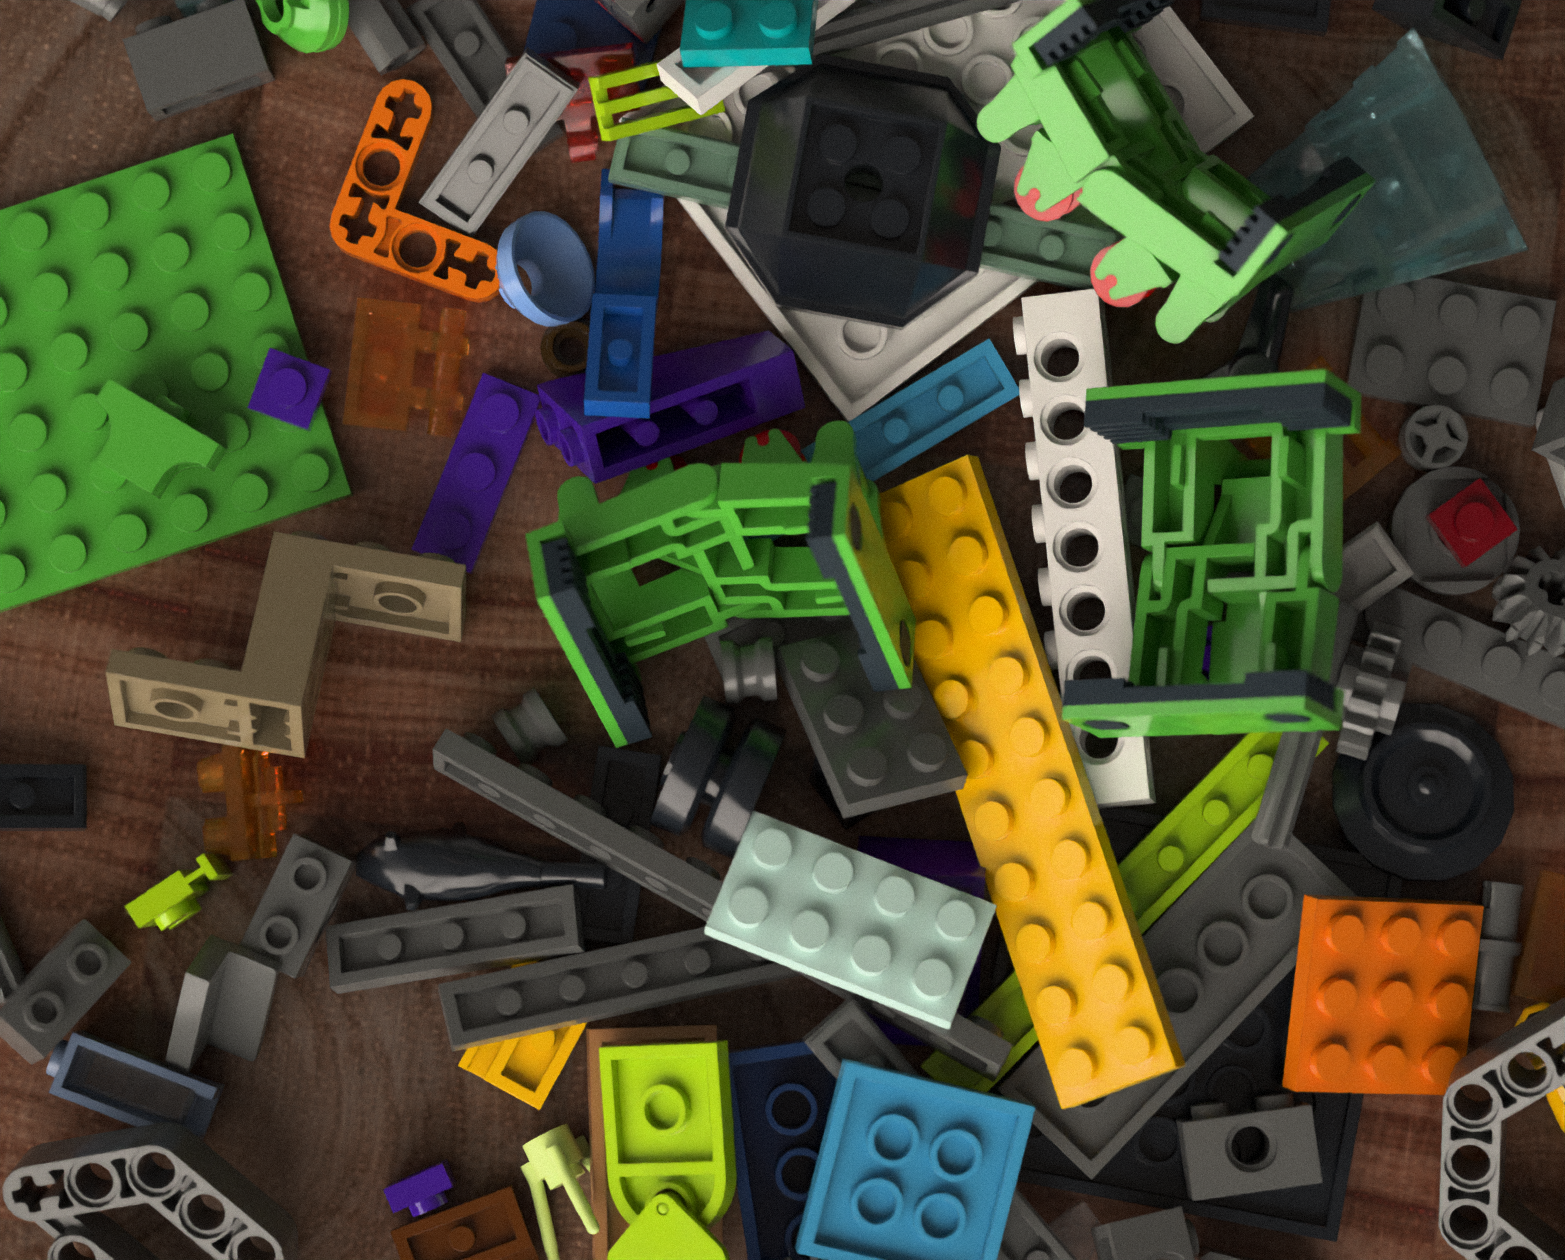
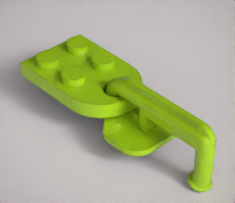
(665, 1131)

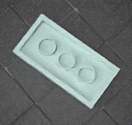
(850, 919)

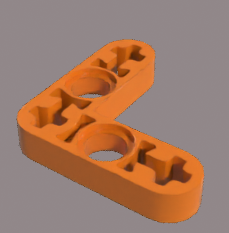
(394, 225)

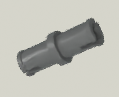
(1497, 946)

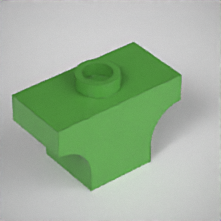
(151, 439)

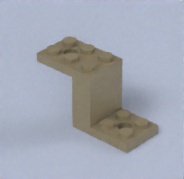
(301, 597)

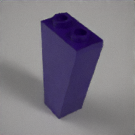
(694, 401)

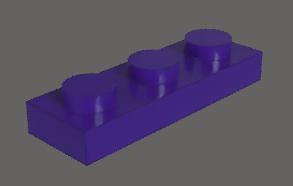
(477, 471)

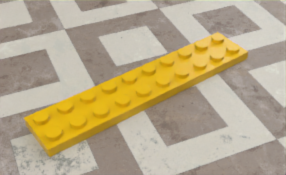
(1026, 791)

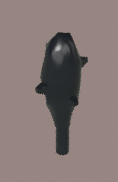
(461, 866)

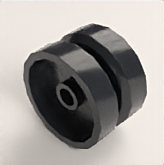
(716, 776)

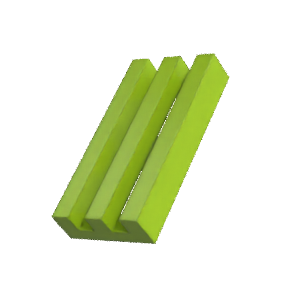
(605, 107)

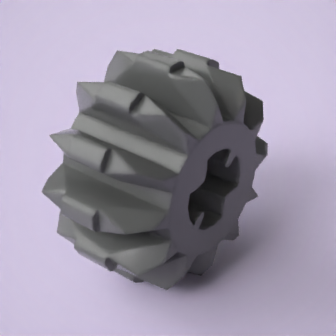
(1533, 600)

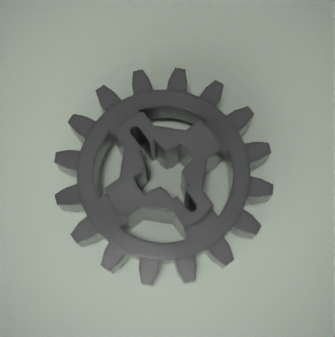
(1373, 688)

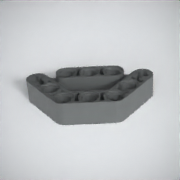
(1485, 1126)
(72, 1201)

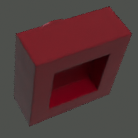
(1471, 523)

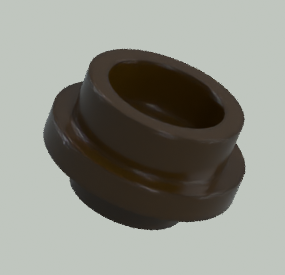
(551, 346)

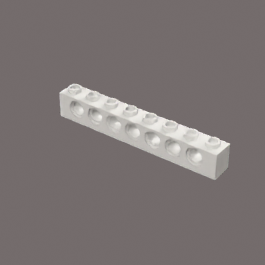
(1080, 323)

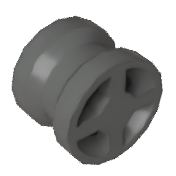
(1447, 431)
(748, 670)
(529, 727)

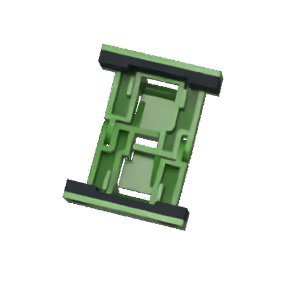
(1271, 519)

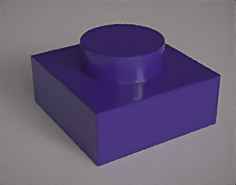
(289, 389)
(422, 1189)

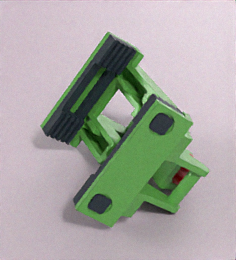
(1136, 166)
(703, 524)

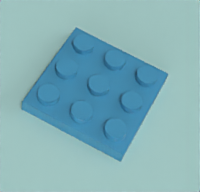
(913, 1169)

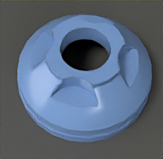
(555, 264)

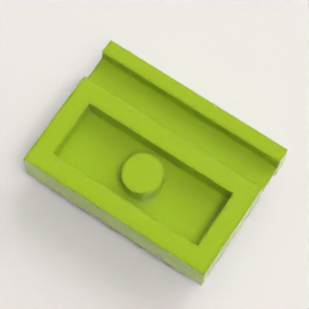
(175, 897)

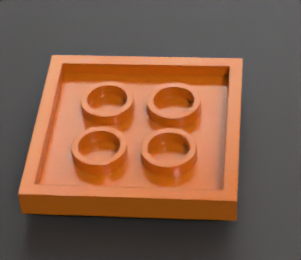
(1381, 994)

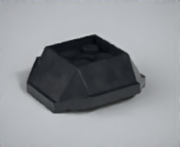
(849, 257)

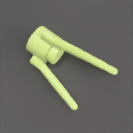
(557, 1160)

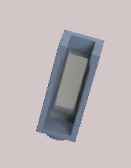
(130, 1084)

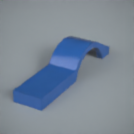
(624, 303)

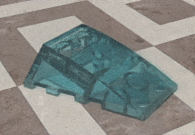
(1432, 193)

